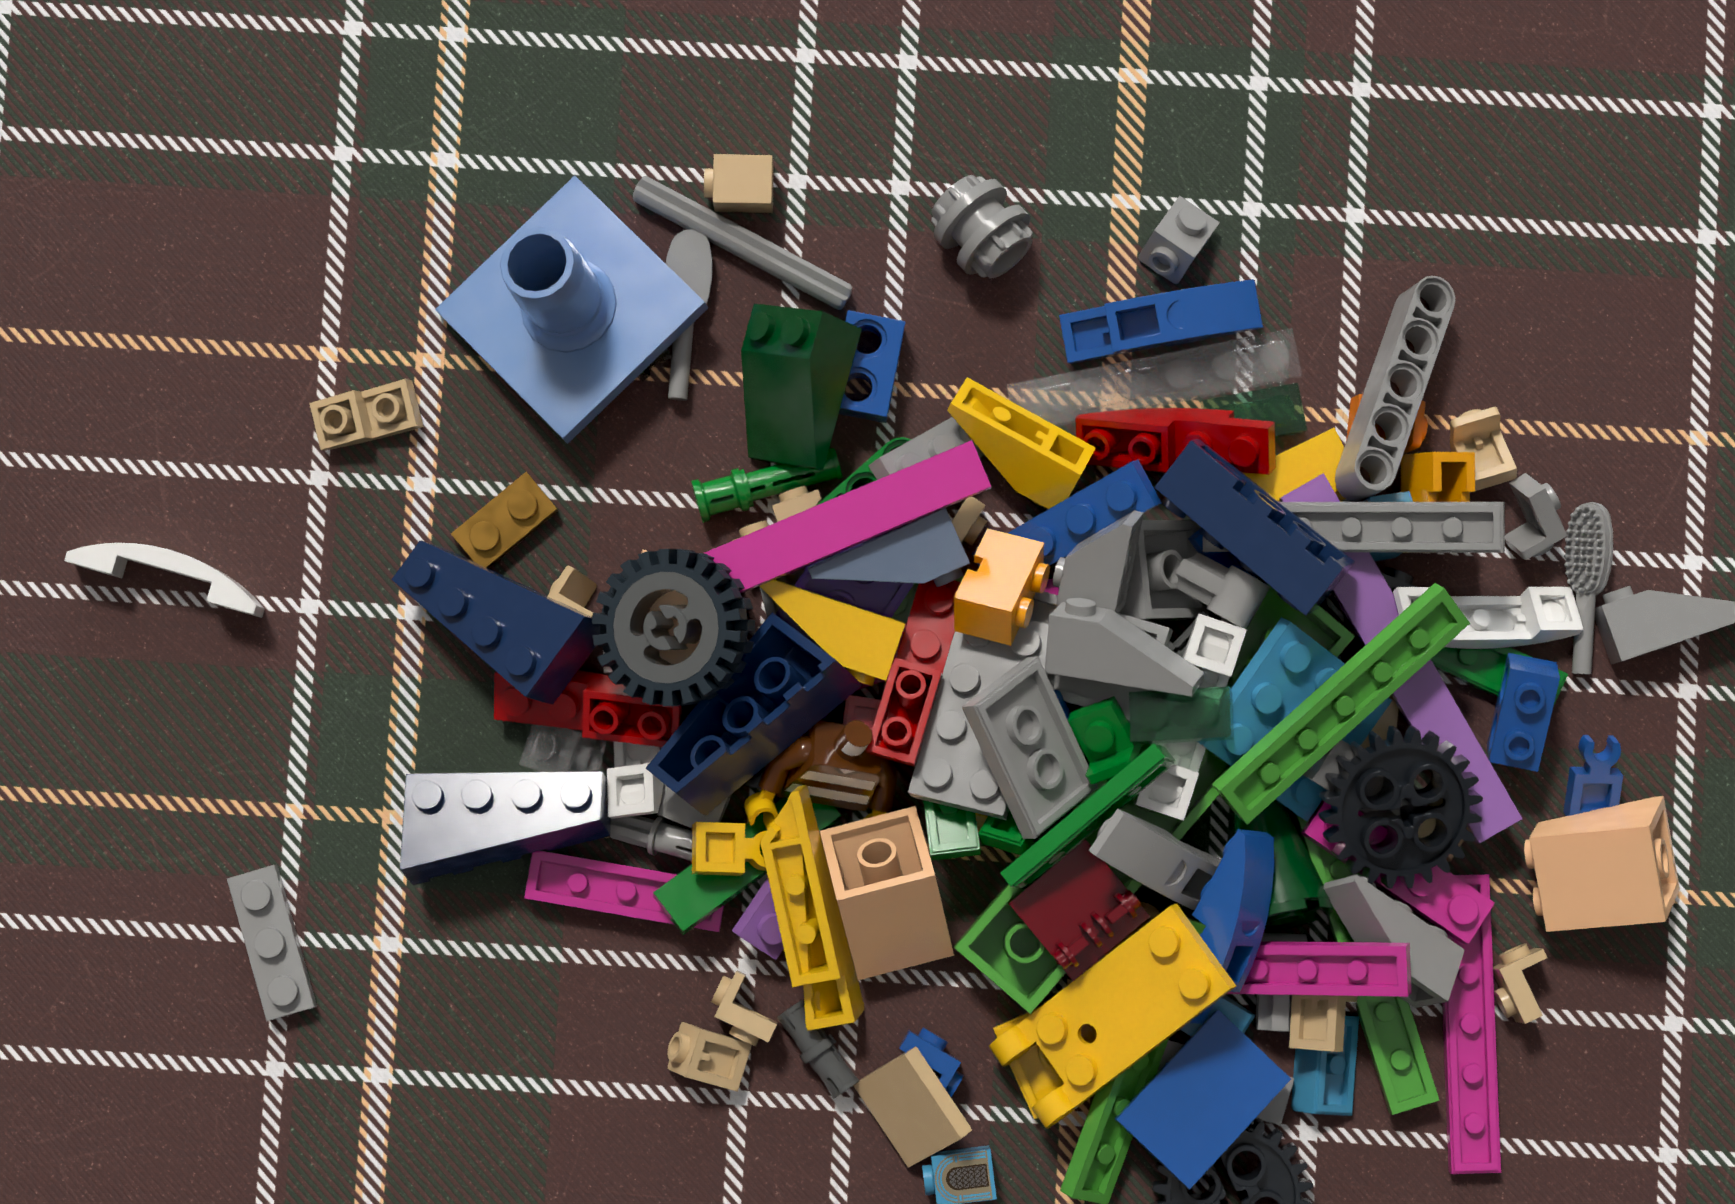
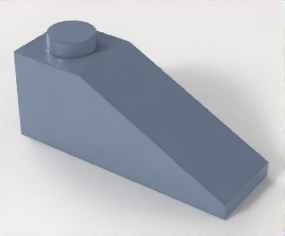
(908, 554)

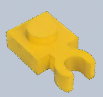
(724, 849)

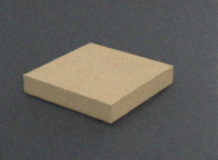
(912, 1107)

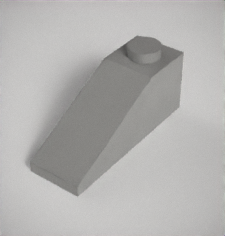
(1656, 619)
(1109, 649)

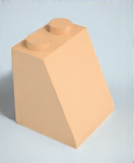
(1604, 867)
(887, 893)

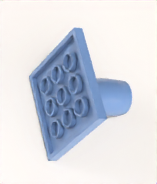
(571, 309)

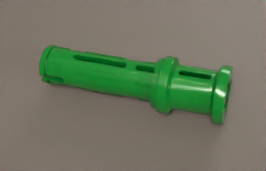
(743, 488)

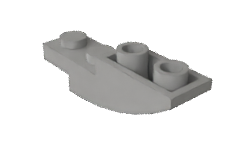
(1154, 858)

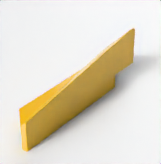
(810, 916)

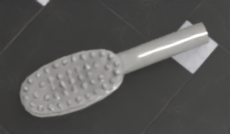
(692, 262)
(1588, 569)

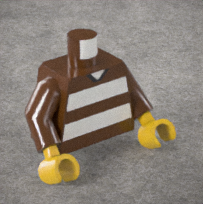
(834, 768)

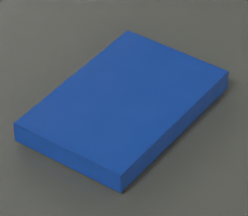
(1202, 1099)

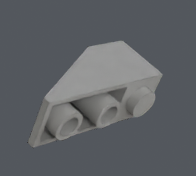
(1378, 918)

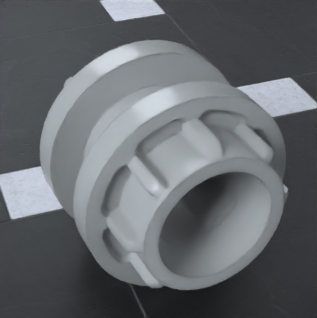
(988, 233)

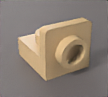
(1318, 1022)
(708, 1056)

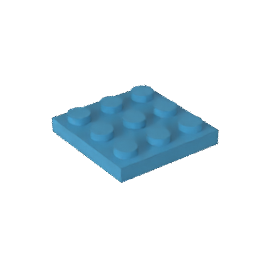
(1269, 689)

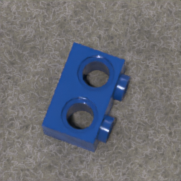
(876, 368)
(1523, 712)

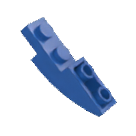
(1161, 320)
(1237, 905)

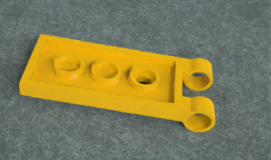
(1132, 1001)

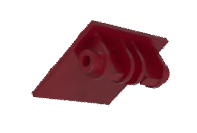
(1079, 910)

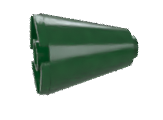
(1296, 883)

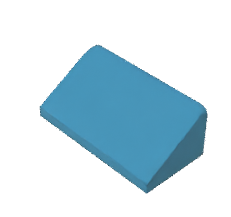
(1327, 1078)

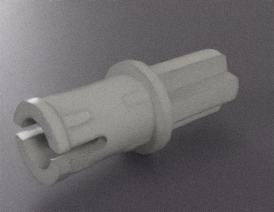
(653, 835)

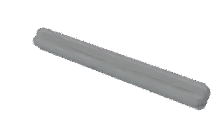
(742, 243)

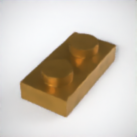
(505, 521)

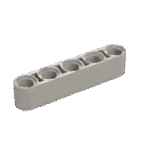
(1380, 403)

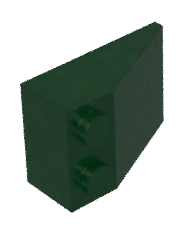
(794, 382)

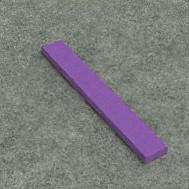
(1424, 696)

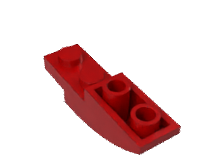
(1161, 435)
(915, 675)
(595, 707)

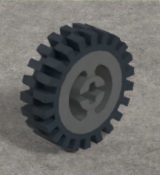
(635, 636)

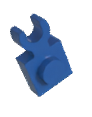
(1596, 783)

